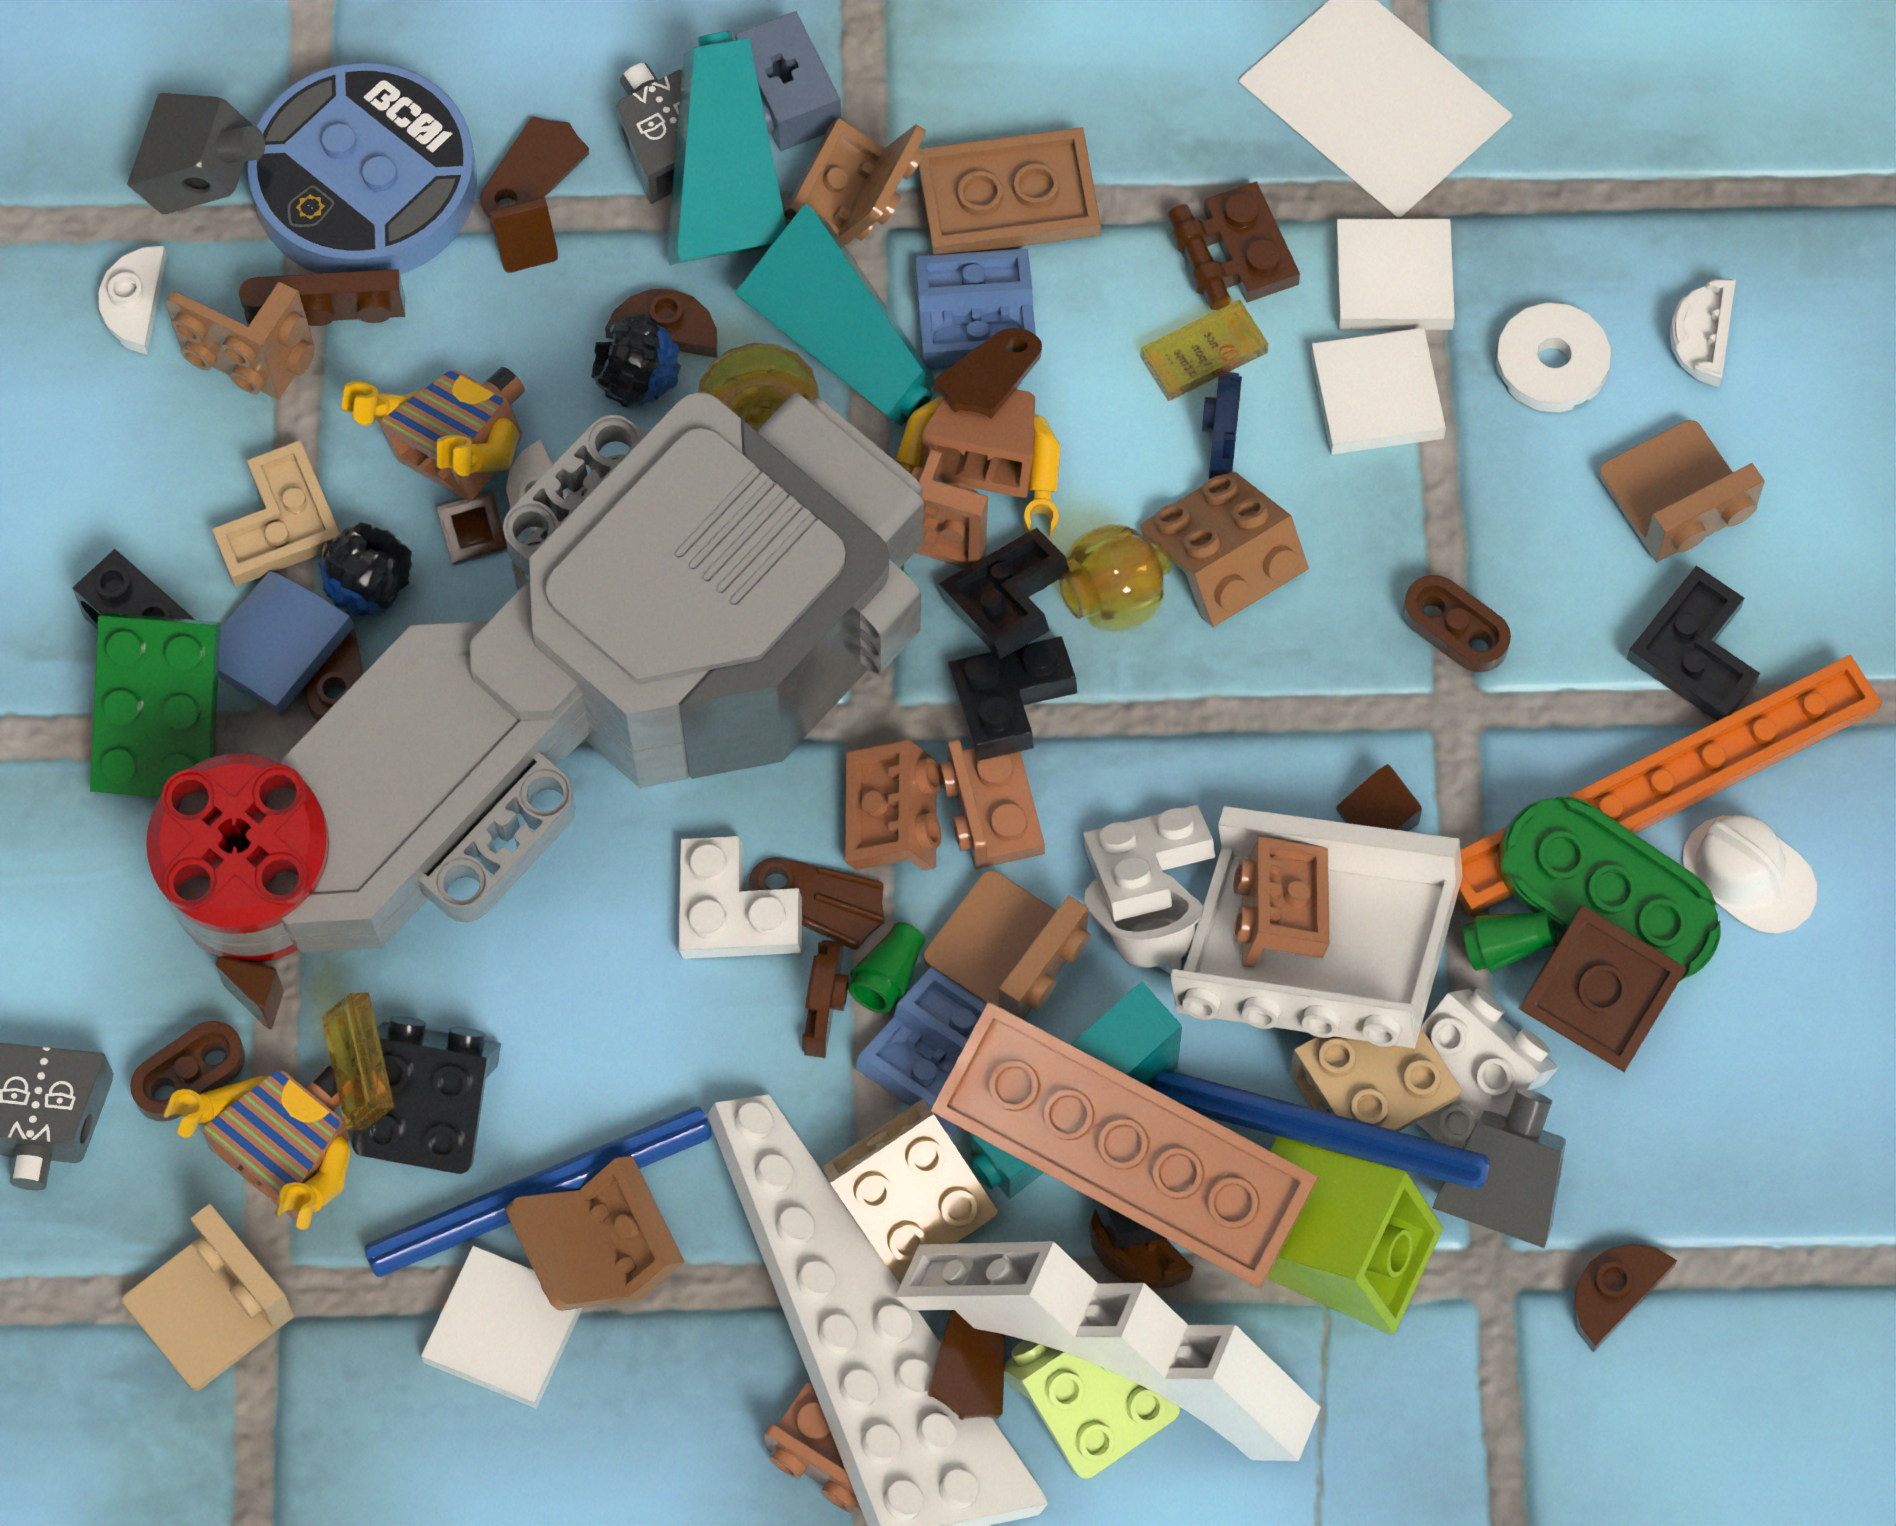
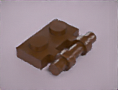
(1249, 239)

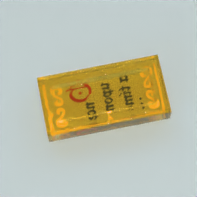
(1203, 349)
(357, 1061)

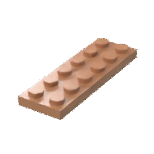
(1125, 1144)

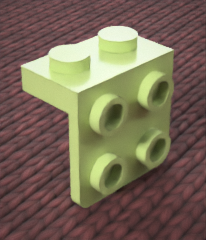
(1086, 1407)

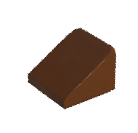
(524, 235)
(471, 526)
(1382, 803)
(253, 986)

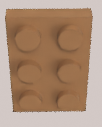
(1009, 192)

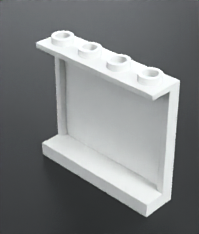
(1385, 934)

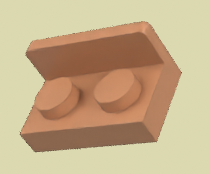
(952, 516)
(994, 804)
(891, 806)
(1282, 900)
(806, 1446)

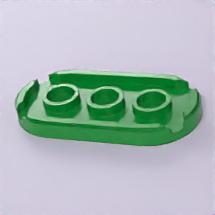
(1575, 855)

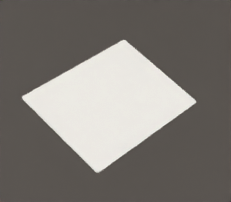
(1376, 100)

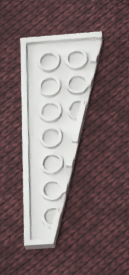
(862, 1345)

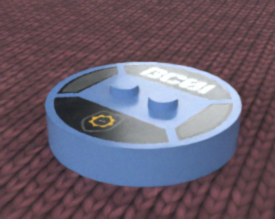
(363, 170)

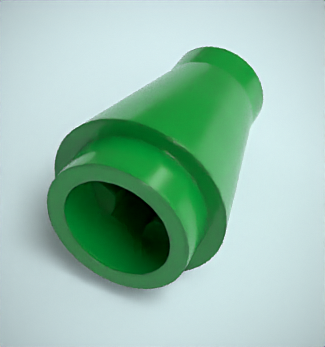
(1507, 938)
(886, 970)

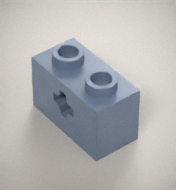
(792, 81)

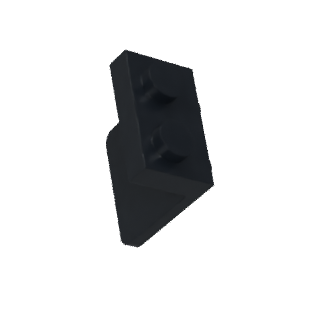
(435, 1093)

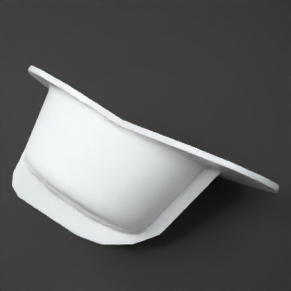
(1752, 873)
(1154, 937)

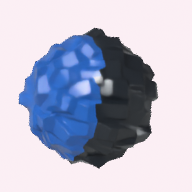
(637, 363)
(364, 569)

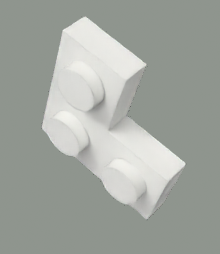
(1133, 854)
(723, 918)

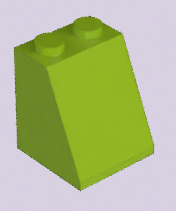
(1357, 1237)

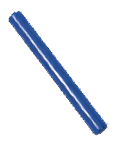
(1326, 1130)
(489, 1210)

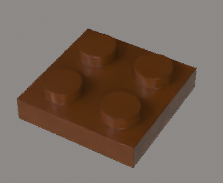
(1602, 988)

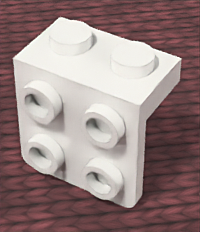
(1485, 1060)

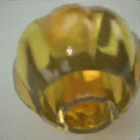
(1117, 574)

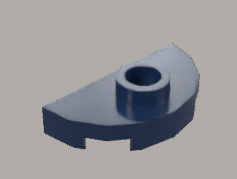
(1221, 418)

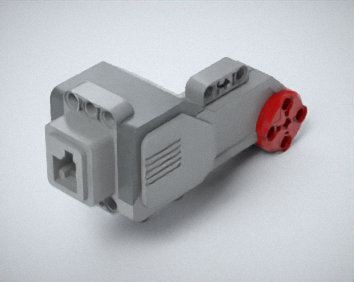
(673, 618)

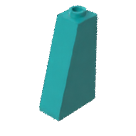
(724, 162)
(831, 310)
(1132, 1037)

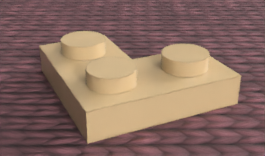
(289, 527)

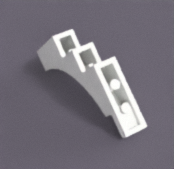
(1124, 1327)

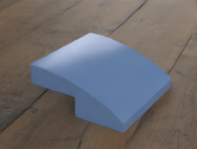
(970, 300)
(279, 640)
(922, 1041)

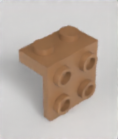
(856, 179)
(254, 356)
(1680, 489)
(1228, 544)
(1008, 944)
(597, 1240)

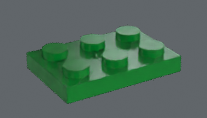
(152, 700)

